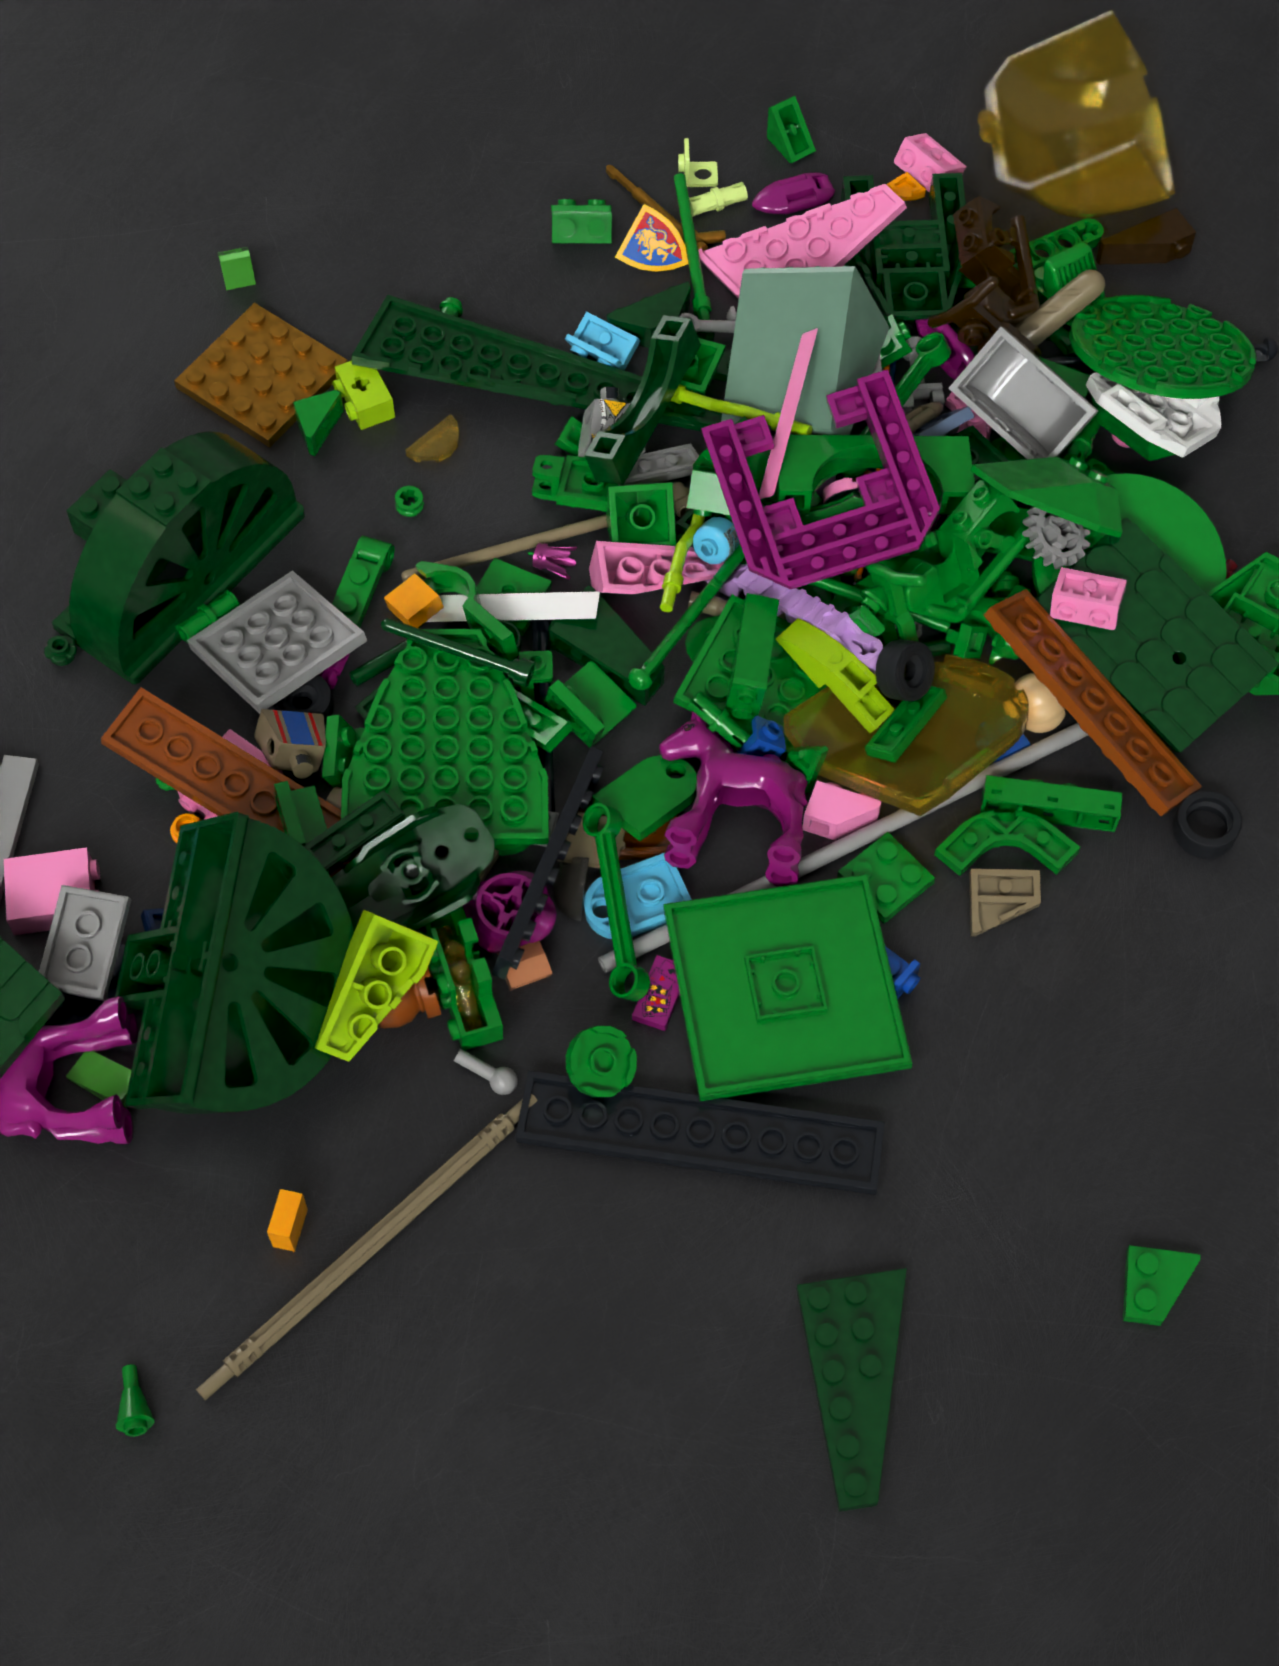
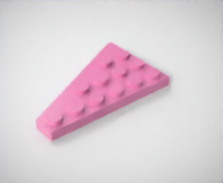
(817, 238)

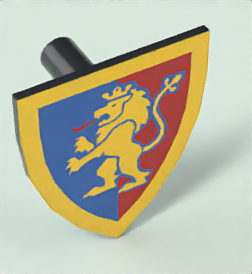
(652, 243)

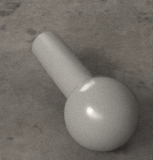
(502, 1080)

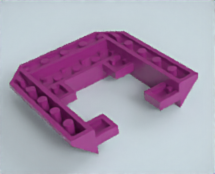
(895, 499)

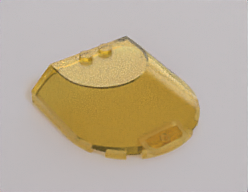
(963, 737)

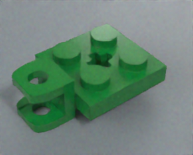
(569, 482)

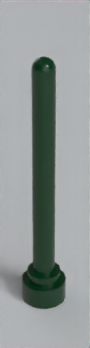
(518, 670)

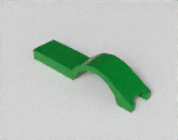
(453, 579)

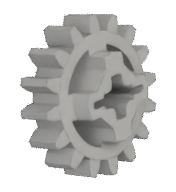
(1052, 536)

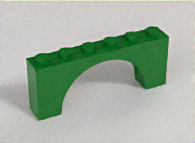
(816, 458)

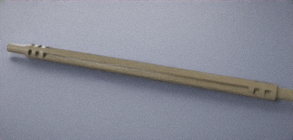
(362, 1250)

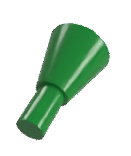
(134, 1413)

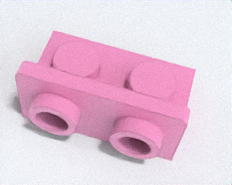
(923, 157)
(1087, 598)

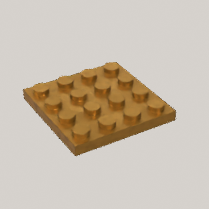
(259, 372)

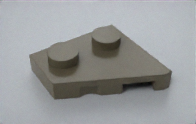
(1001, 896)

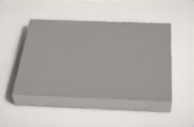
(84, 941)

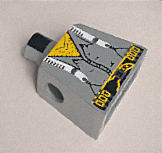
(601, 415)

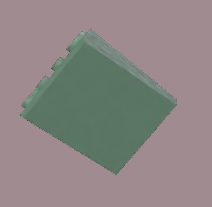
(769, 324)

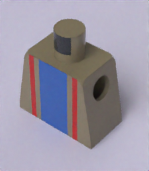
(291, 740)

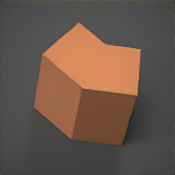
(532, 967)

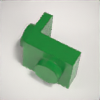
(543, 670)

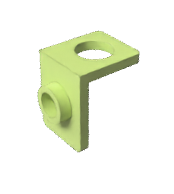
(689, 169)

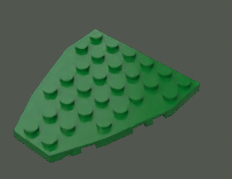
(451, 737)

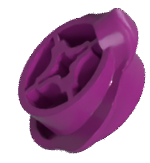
(488, 898)

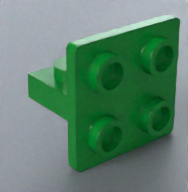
(581, 222)

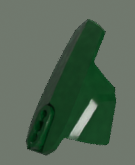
(404, 877)

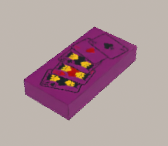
(659, 1002)

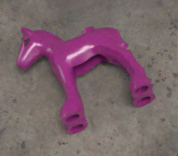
(736, 782)
(28, 1078)

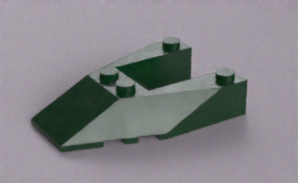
(914, 262)

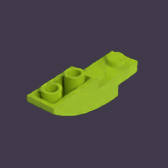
(838, 668)

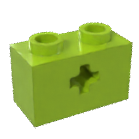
(364, 394)

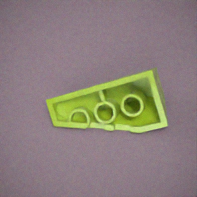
(374, 977)

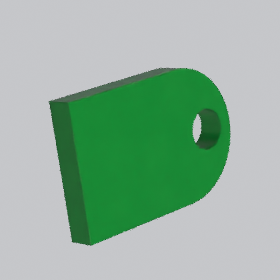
(648, 795)

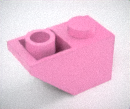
(838, 812)

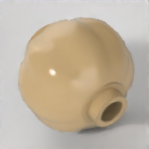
(1044, 709)

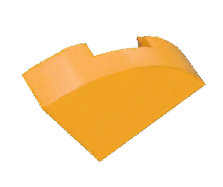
(907, 187)

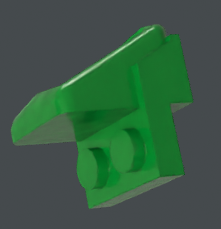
(1062, 269)

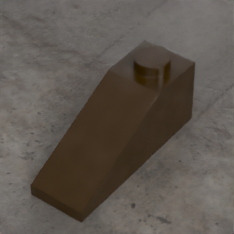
(1149, 242)

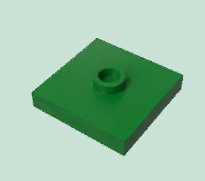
(508, 579)

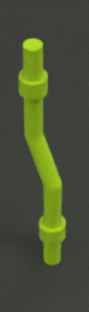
(736, 409)
(673, 579)

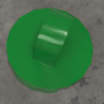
(600, 1061)

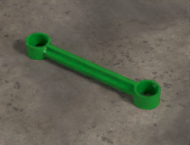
(932, 352)
(616, 902)

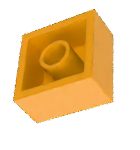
(413, 601)
(287, 1220)

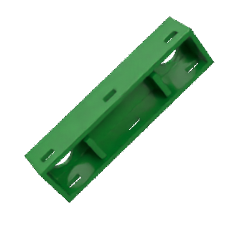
(1067, 802)

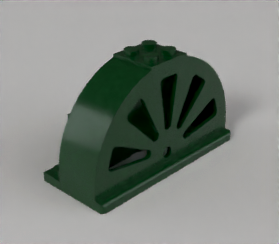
(152, 520)
(234, 971)

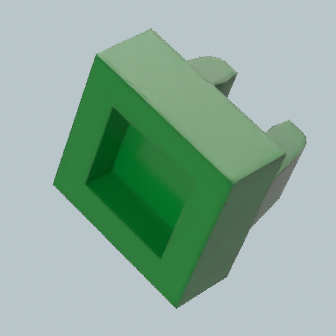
(968, 639)

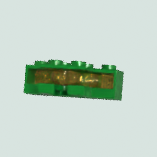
(463, 981)

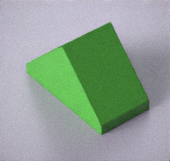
(236, 268)

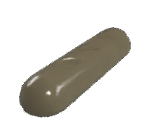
(1062, 306)

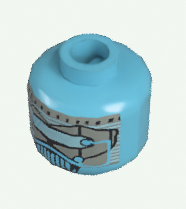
(715, 540)

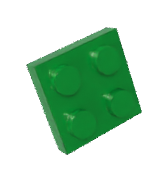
(893, 875)

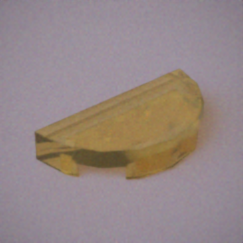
(437, 443)

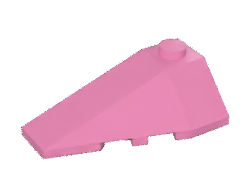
(641, 567)

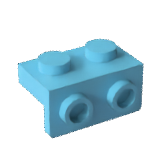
(603, 342)

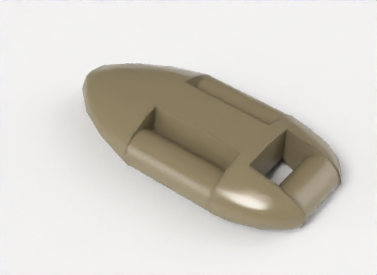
(923, 414)

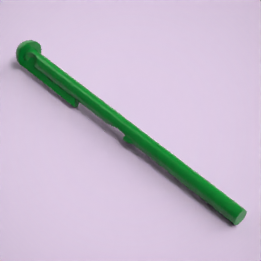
(640, 678)

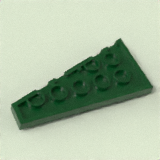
(852, 1355)

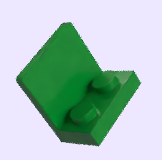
(589, 703)
(339, 749)

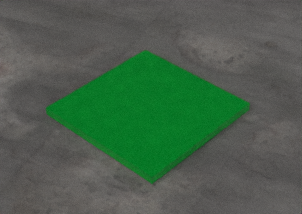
(785, 987)

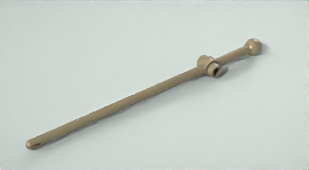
(680, 497)

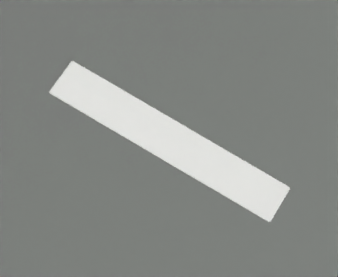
(524, 606)

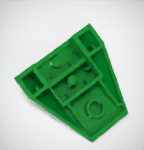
(1058, 488)
(1253, 602)

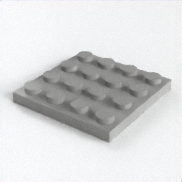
(276, 641)

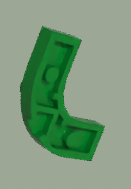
(1009, 829)

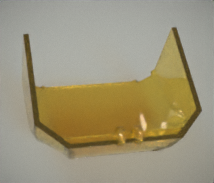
(1078, 124)

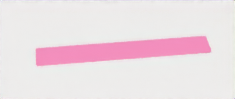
(787, 414)

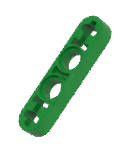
(1071, 233)

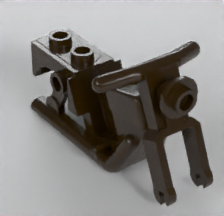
(1001, 291)

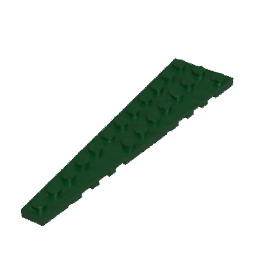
(464, 353)

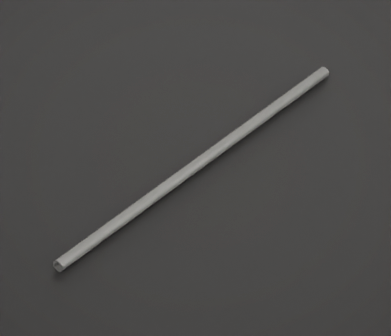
(877, 829)

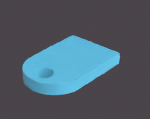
(646, 890)

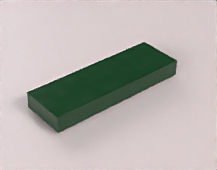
(355, 830)

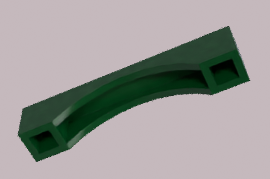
(620, 445)

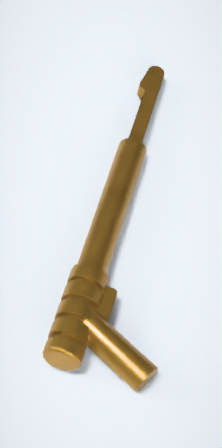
(641, 196)

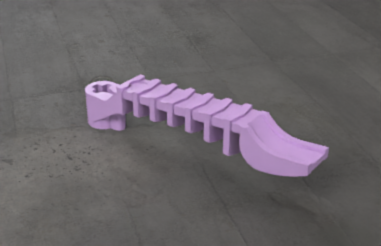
(810, 609)

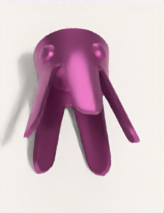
(548, 558)

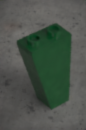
(608, 644)

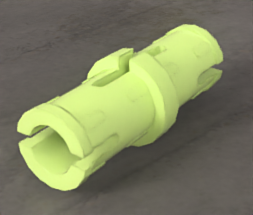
(718, 198)

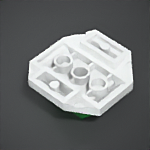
(1154, 423)

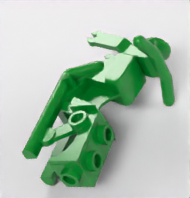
(954, 586)

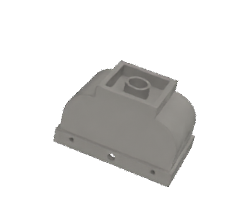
(1022, 398)

